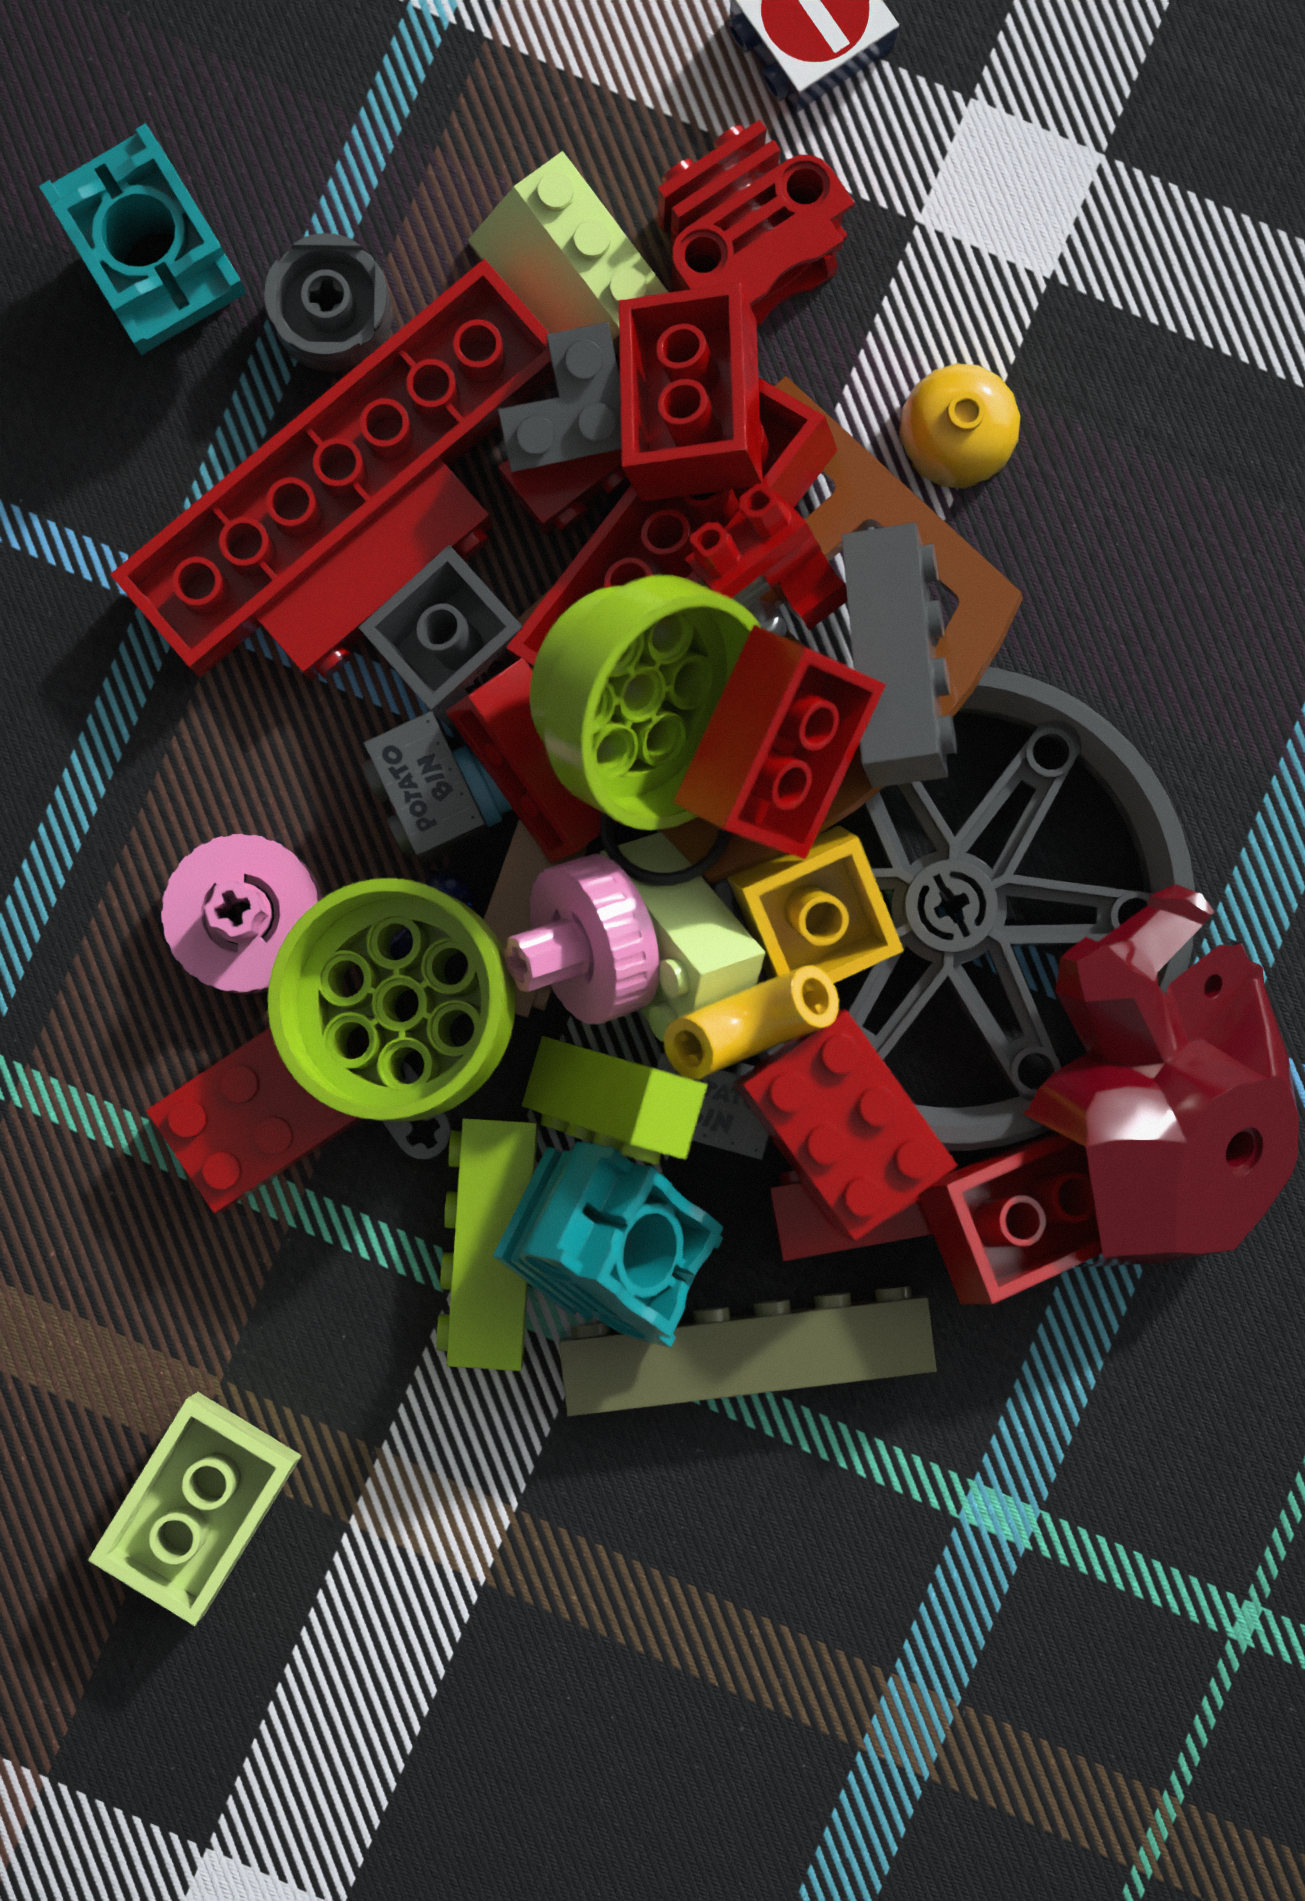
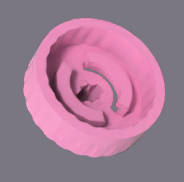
(210, 884)
(588, 941)

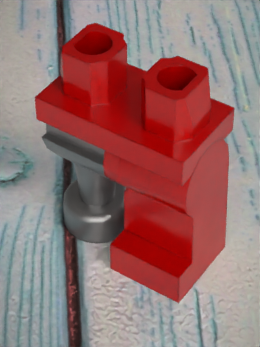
(765, 551)

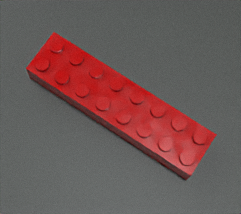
(338, 466)

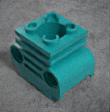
(125, 198)
(609, 1240)

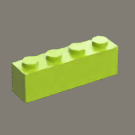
(613, 1101)
(486, 1296)

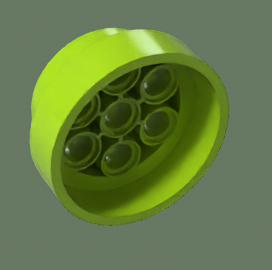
(632, 690)
(315, 1017)

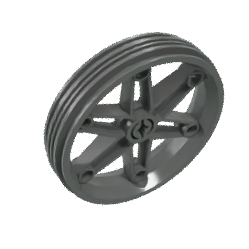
(1161, 855)

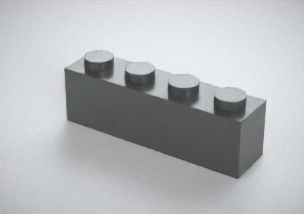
(894, 643)

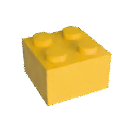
(817, 909)

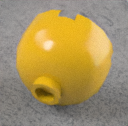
(959, 425)

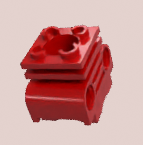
(744, 221)

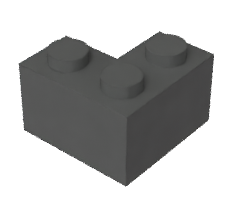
(582, 416)

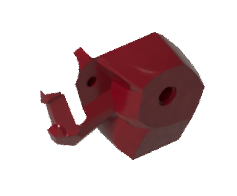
(1177, 1092)

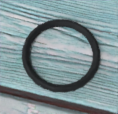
(661, 878)

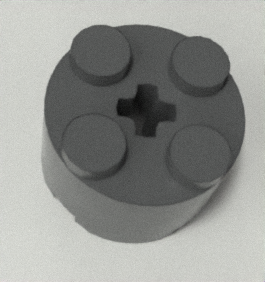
(300, 285)

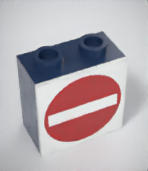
(811, 42)

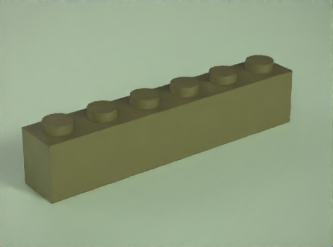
(750, 1352)

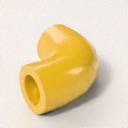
(751, 1022)

